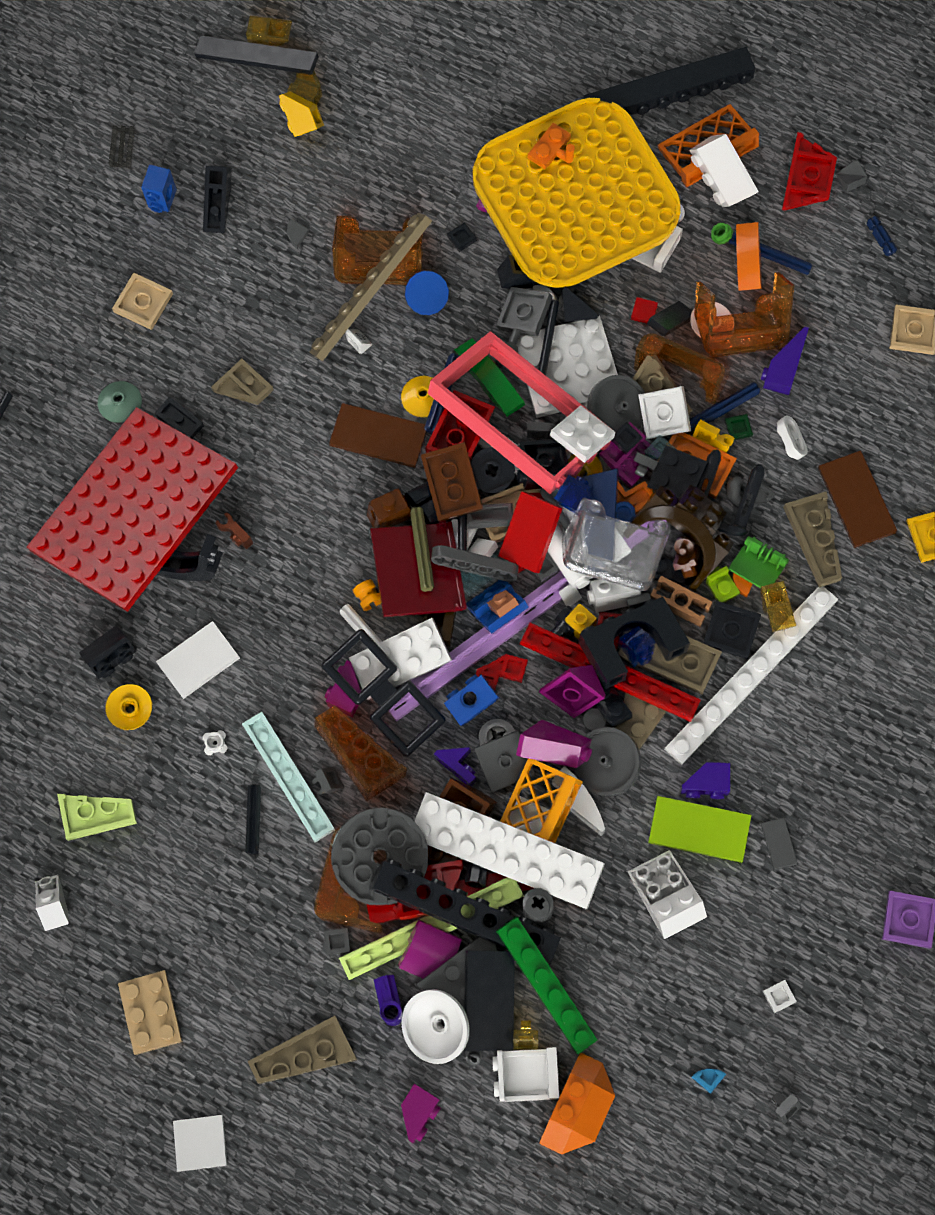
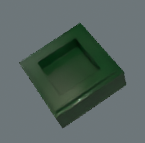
(739, 427)

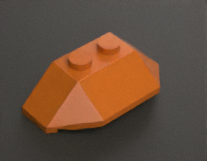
(580, 1107)

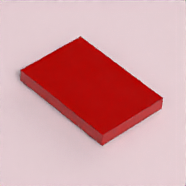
(530, 532)

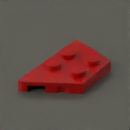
(809, 174)
(447, 872)

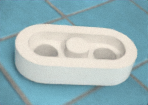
(792, 437)

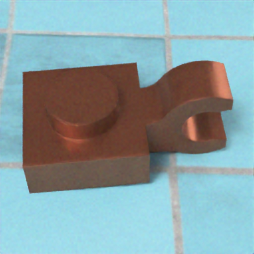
(238, 535)

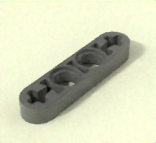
(474, 563)

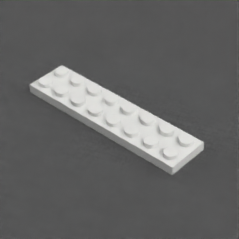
(508, 850)

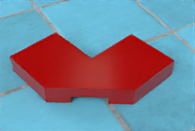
(506, 666)

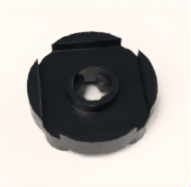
(487, 482)

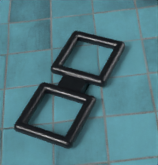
(383, 692)

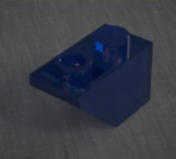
(637, 646)

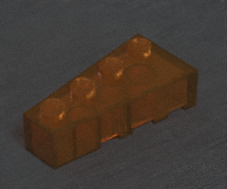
(359, 755)

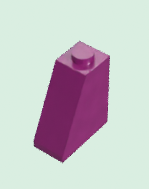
(554, 745)

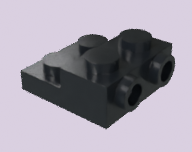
(545, 452)

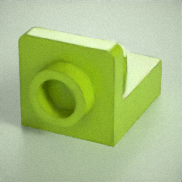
(722, 585)

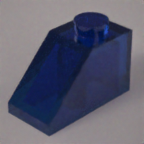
(573, 492)

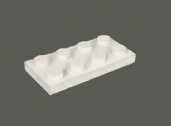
(413, 651)

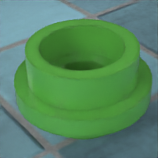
(721, 233)

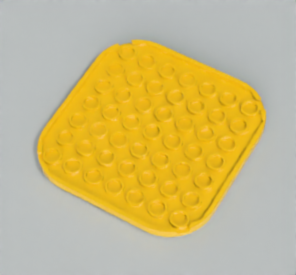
(580, 213)

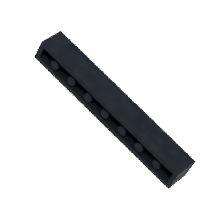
(680, 82)

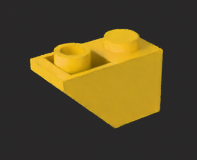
(301, 114)

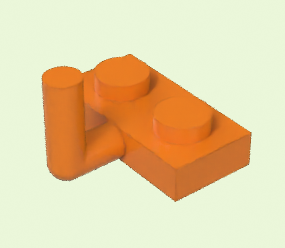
(552, 145)

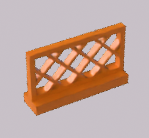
(742, 144)

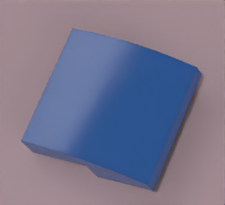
(480, 609)

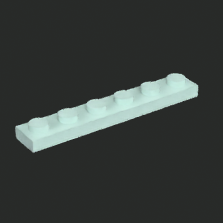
(288, 777)

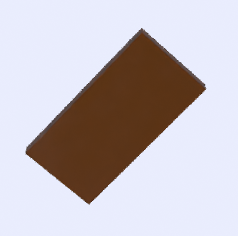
(378, 435)
(857, 499)

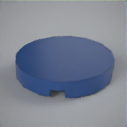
(426, 293)

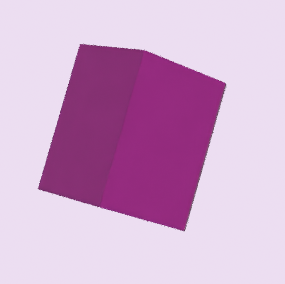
(575, 690)

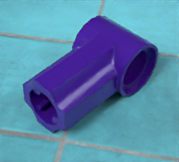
(388, 998)

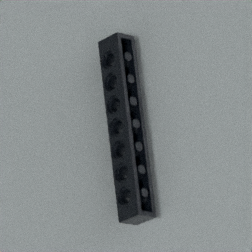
(384, 885)

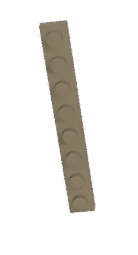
(375, 278)

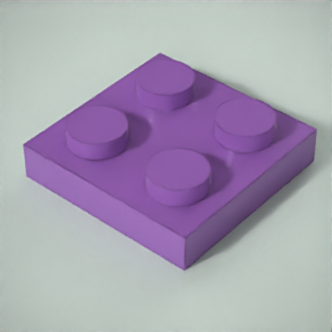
(909, 919)

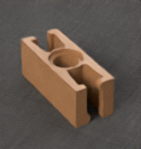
(680, 592)

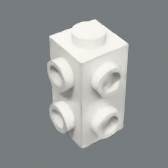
(608, 595)

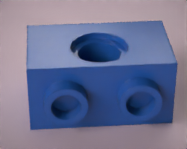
(158, 188)
(485, 697)

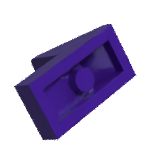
(452, 761)

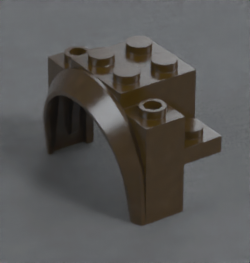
(695, 518)

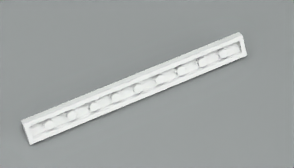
(749, 676)

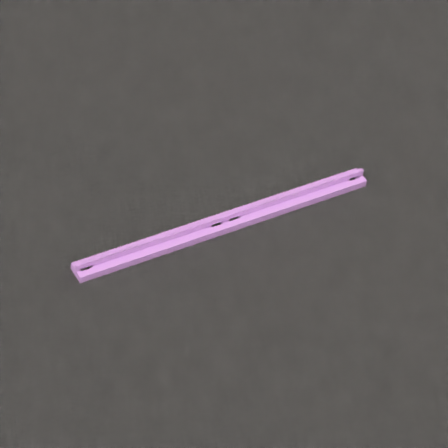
(483, 643)

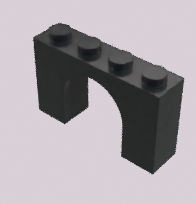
(653, 617)

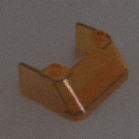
(745, 332)
(333, 905)

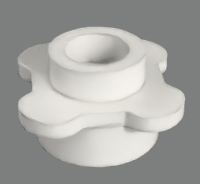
(209, 738)

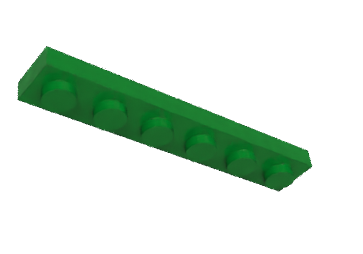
(546, 985)

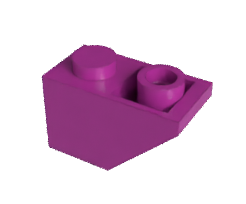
(337, 697)
(417, 1110)

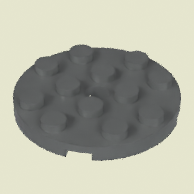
(367, 833)

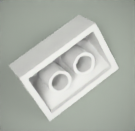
(723, 170)

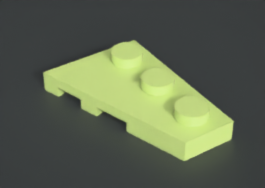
(94, 815)

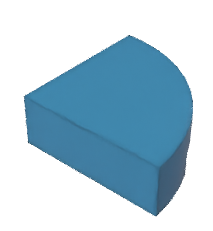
(708, 1078)

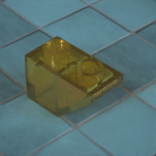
(268, 31)
(307, 87)

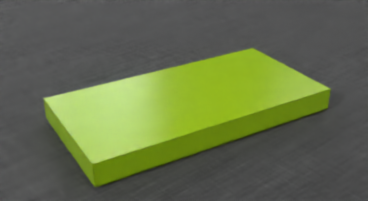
(699, 829)

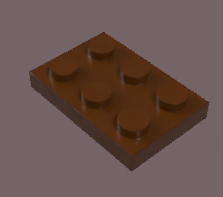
(451, 482)

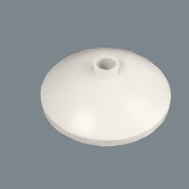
(424, 1030)

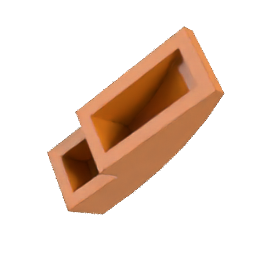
(748, 256)

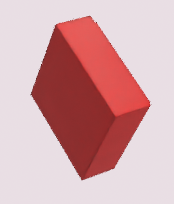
(643, 310)

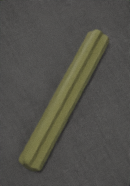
(422, 549)

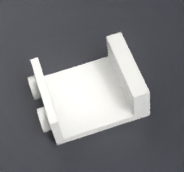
(658, 256)

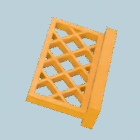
(560, 804)

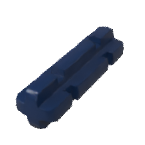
(881, 236)

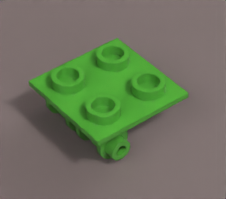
(758, 563)

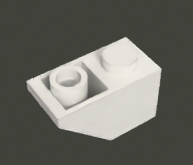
(51, 902)

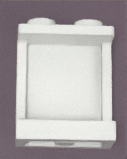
(526, 1075)

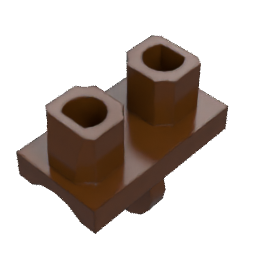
(687, 556)

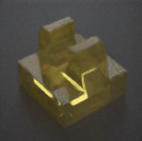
(525, 1037)

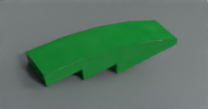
(493, 382)

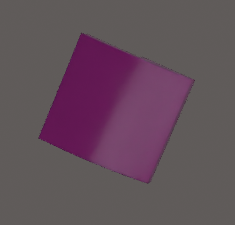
(624, 462)
(428, 949)

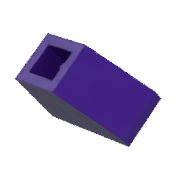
(710, 780)

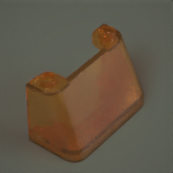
(360, 250)
(712, 369)

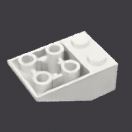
(668, 894)

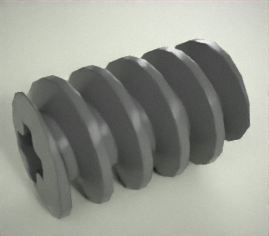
(540, 897)

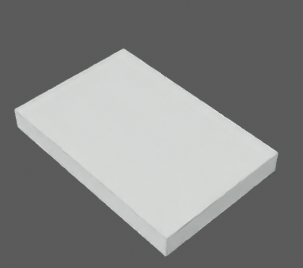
(197, 660)

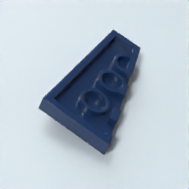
(605, 489)

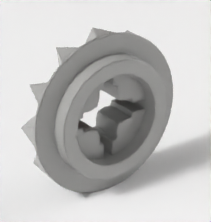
(497, 726)

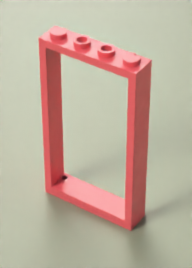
(532, 377)

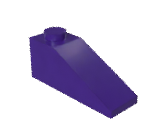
(783, 366)

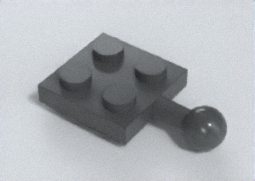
(523, 313)

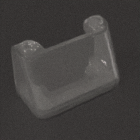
(612, 547)

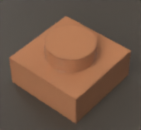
(502, 603)

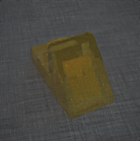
(778, 607)

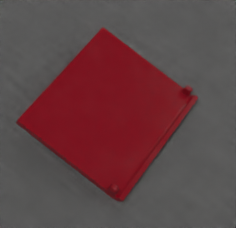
(399, 572)

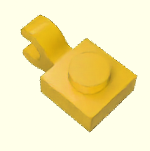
(710, 435)

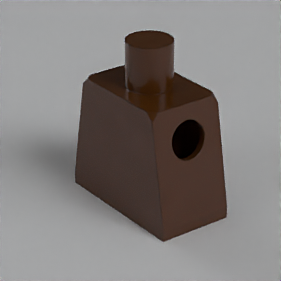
(389, 509)

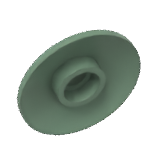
(119, 411)

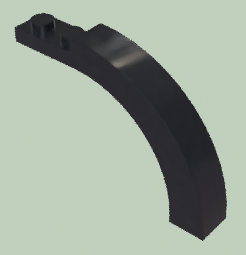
(193, 565)

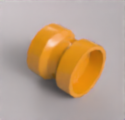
(367, 594)

